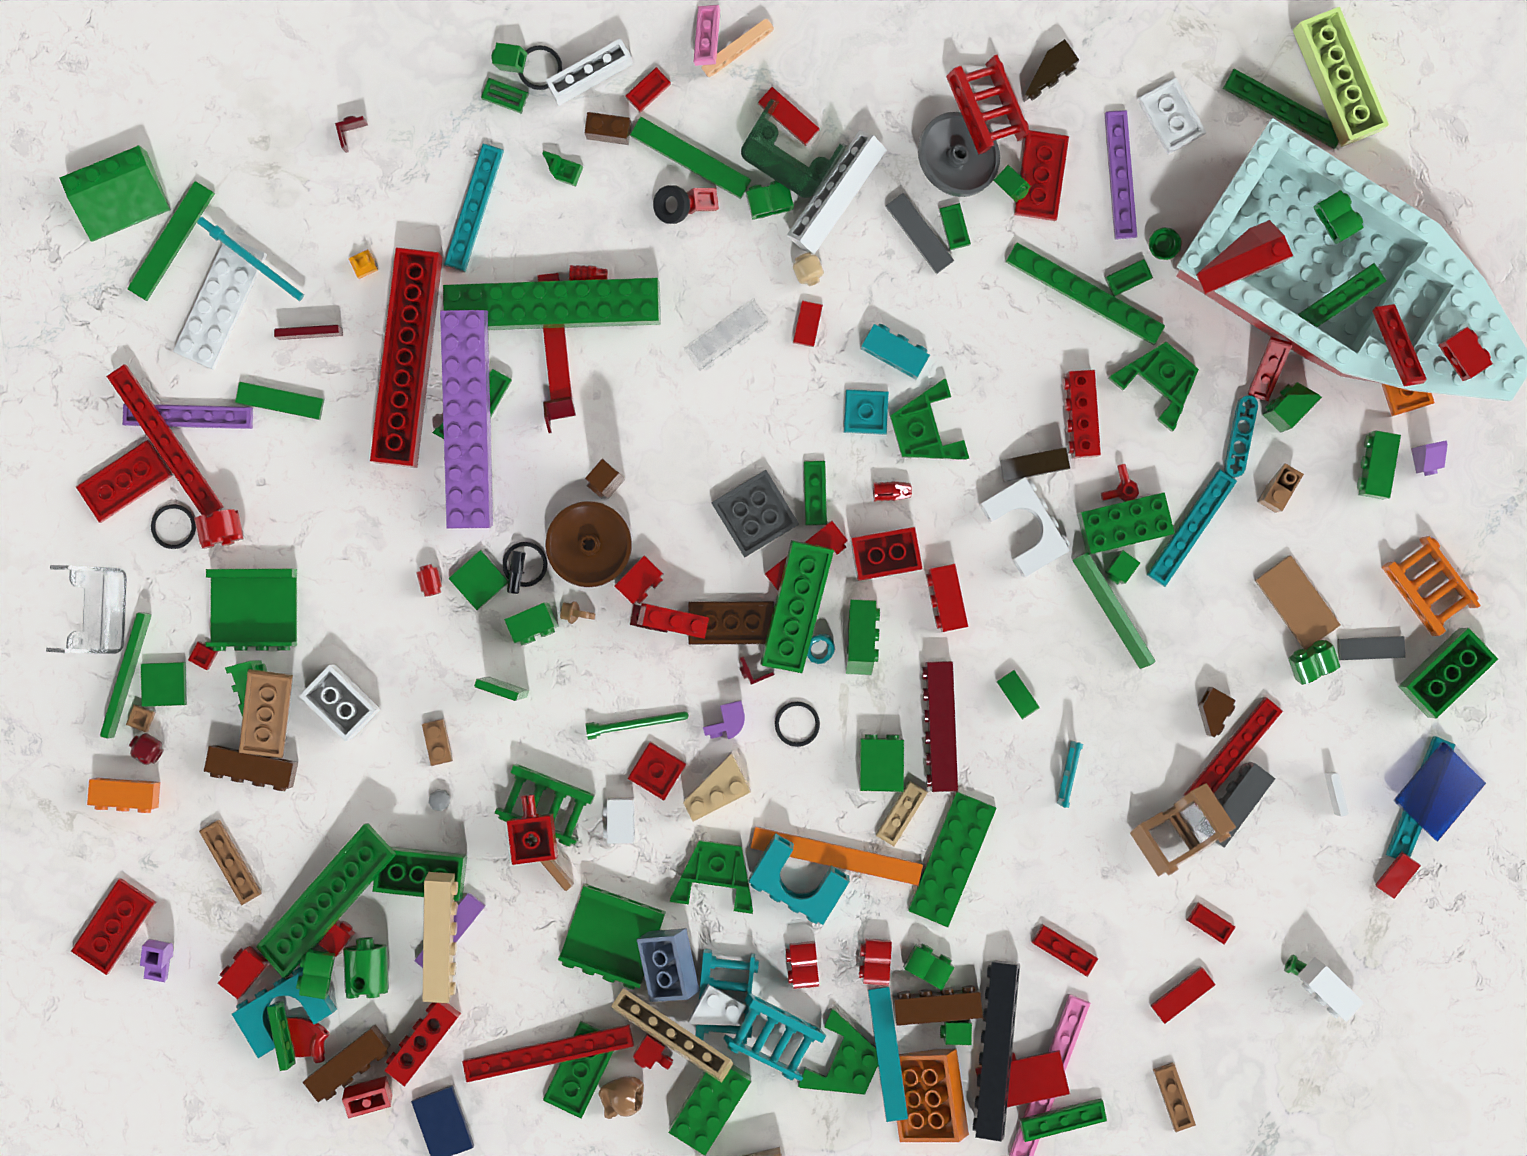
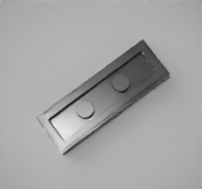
(1371, 648)

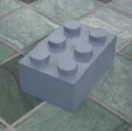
(668, 965)

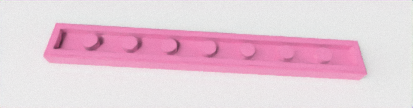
(1063, 1040)

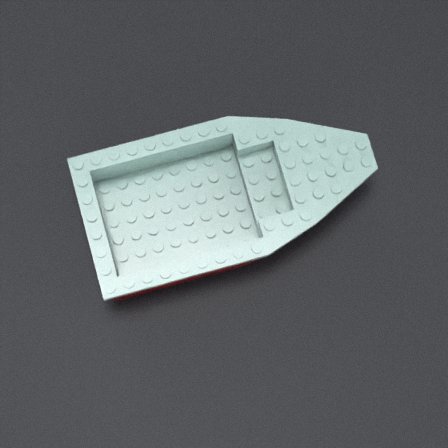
(1423, 267)

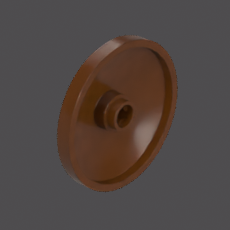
(588, 544)

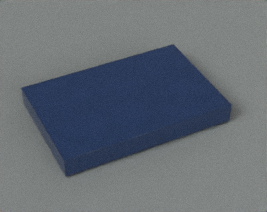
(442, 1123)

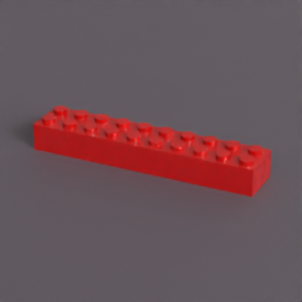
(406, 357)

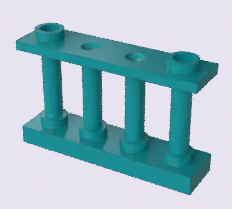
(710, 962)
(774, 1016)

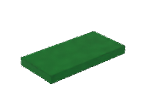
(501, 688)
(577, 1079)

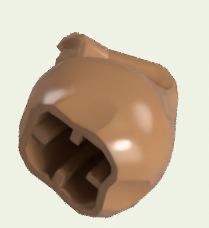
(622, 1097)

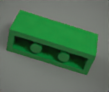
(1378, 464)

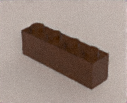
(604, 479)
(259, 769)
(937, 1006)
(347, 1063)

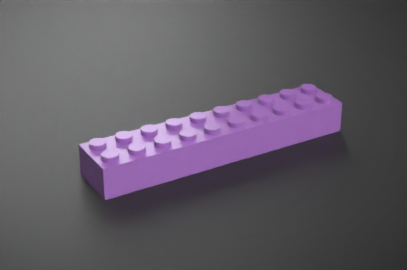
(466, 418)

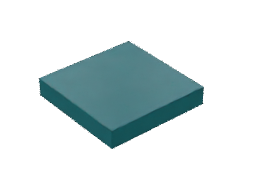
(866, 412)

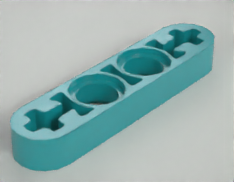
(1244, 437)

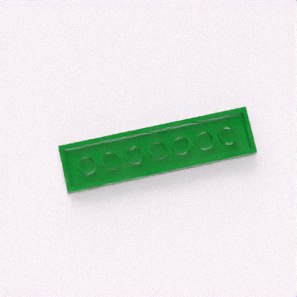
(326, 900)

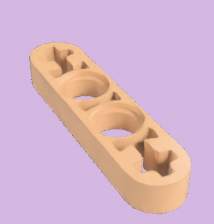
(739, 47)

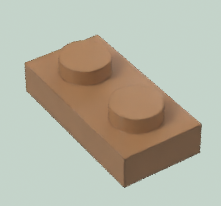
(437, 742)

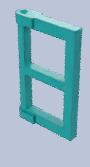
(1069, 774)

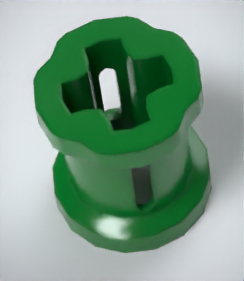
(1294, 965)

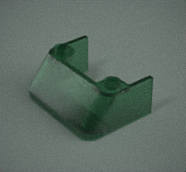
(779, 165)

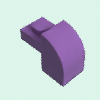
(733, 722)
(156, 959)

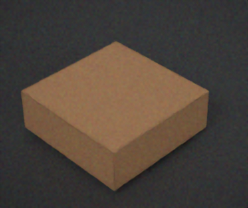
(140, 718)

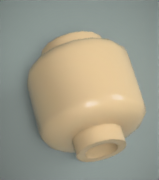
(808, 269)

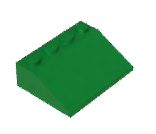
(115, 193)

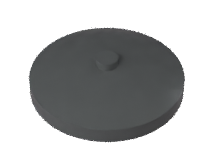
(952, 159)

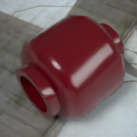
(146, 749)

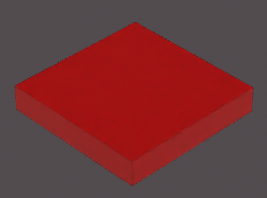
(657, 771)

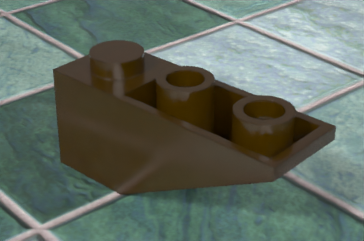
(1056, 63)

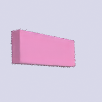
(706, 35)

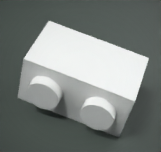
(620, 820)

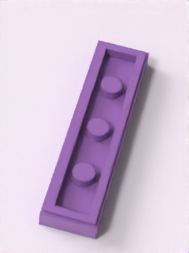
(466, 913)

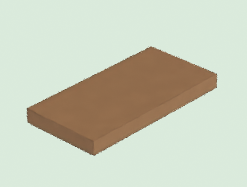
(1297, 602)
(265, 713)

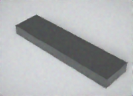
(919, 233)

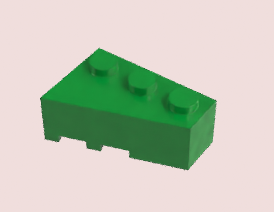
(862, 637)
(239, 674)

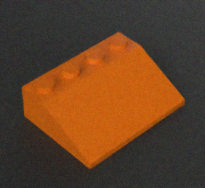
(932, 1097)

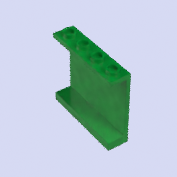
(253, 609)
(606, 936)

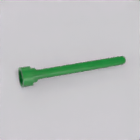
(594, 730)

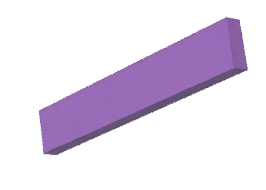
(1120, 174)
(199, 416)

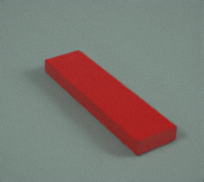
(1399, 345)

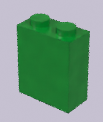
(881, 763)

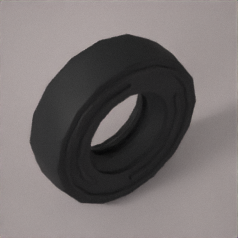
(683, 204)

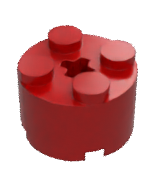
(219, 527)

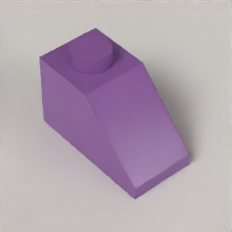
(1430, 457)

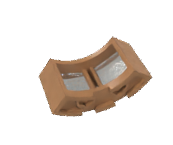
(1184, 832)

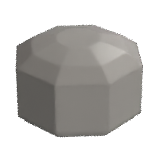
(439, 800)

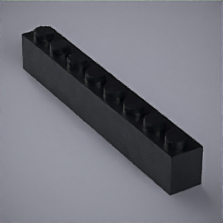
(997, 1050)

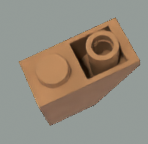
(1280, 488)

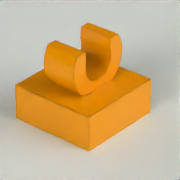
(363, 264)

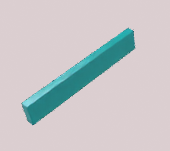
(474, 207)
(1191, 528)
(1407, 829)
(887, 1054)

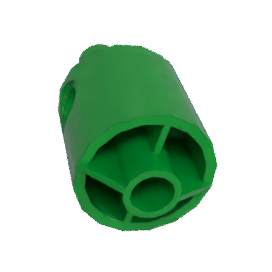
(365, 969)

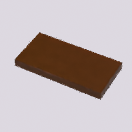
(733, 621)

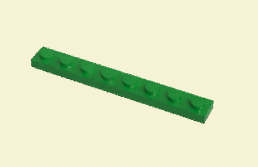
(1085, 293)

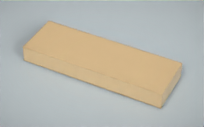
(901, 813)

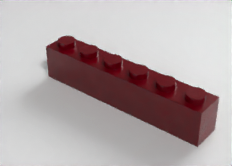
(941, 726)

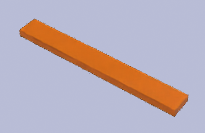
(843, 857)

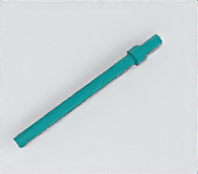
(219, 234)

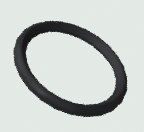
(540, 47)
(153, 523)
(541, 552)
(813, 736)

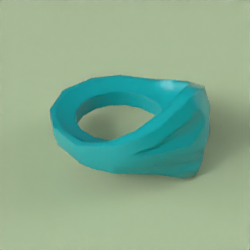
(831, 648)

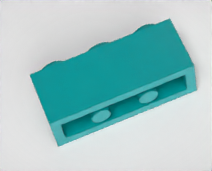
(895, 350)

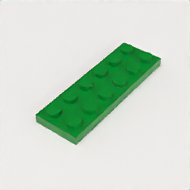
(796, 606)
(952, 859)

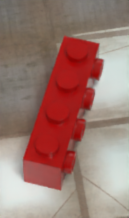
(1083, 414)

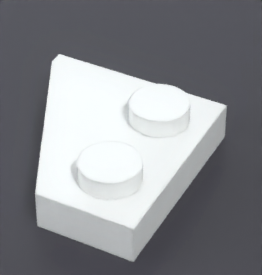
(716, 1009)

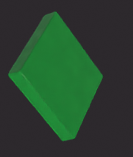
(478, 580)
(163, 684)

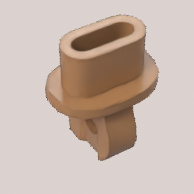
(571, 612)

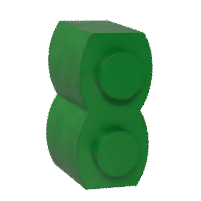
(769, 200)
(1339, 216)
(1314, 662)
(929, 966)
(316, 974)

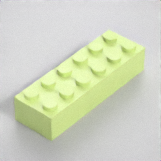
(1340, 76)

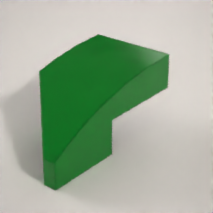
(562, 169)

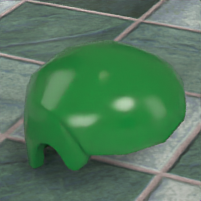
(1165, 243)

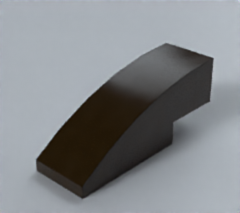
(1035, 464)

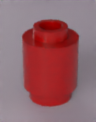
(429, 580)

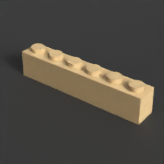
(438, 937)
(672, 1035)

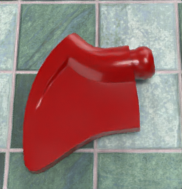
(307, 1038)

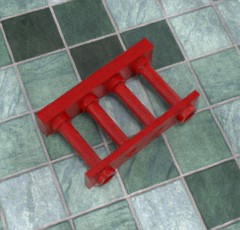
(970, 110)

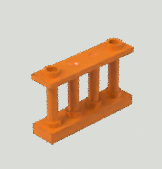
(1409, 588)

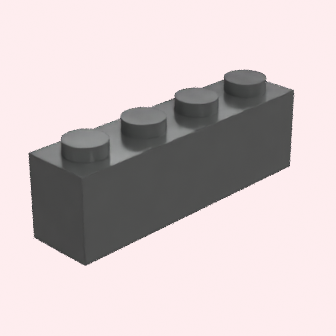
(1244, 794)

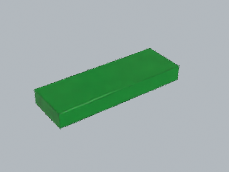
(815, 493)
(281, 1035)

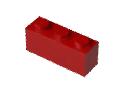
(947, 598)
(673, 620)

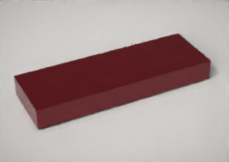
(308, 332)

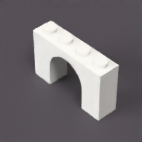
(1050, 542)

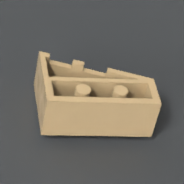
(718, 789)

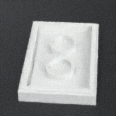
(1171, 115)

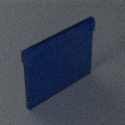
(1439, 791)

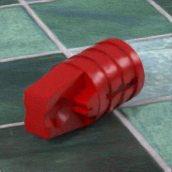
(587, 273)
(891, 491)

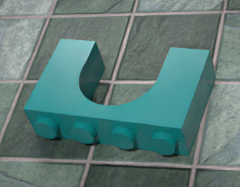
(814, 904)
(253, 1015)

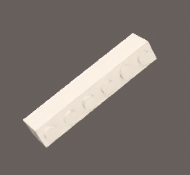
(836, 192)

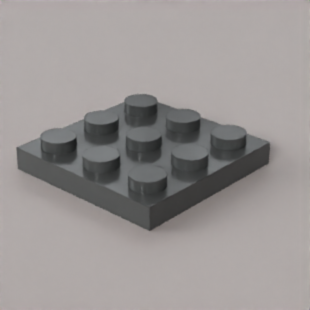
(755, 513)

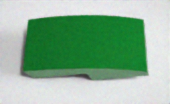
(1018, 694)

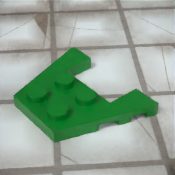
(1167, 373)
(917, 429)
(718, 866)
(852, 1065)

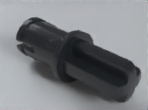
(516, 572)

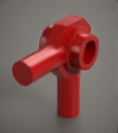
(1126, 490)

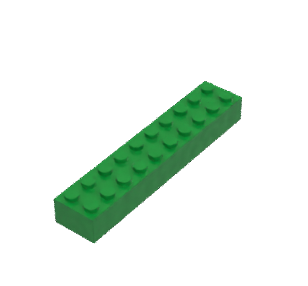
(560, 303)

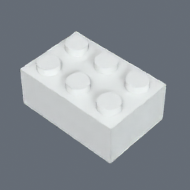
(339, 702)

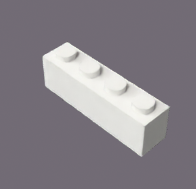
(589, 71)

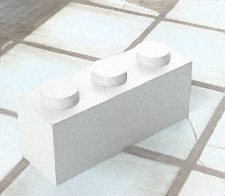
(1329, 990)

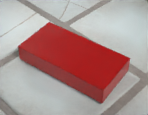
(648, 89)
(808, 324)
(1398, 875)
(1211, 923)

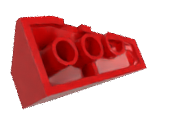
(1249, 254)

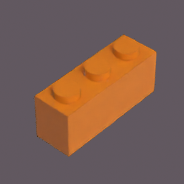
(123, 794)

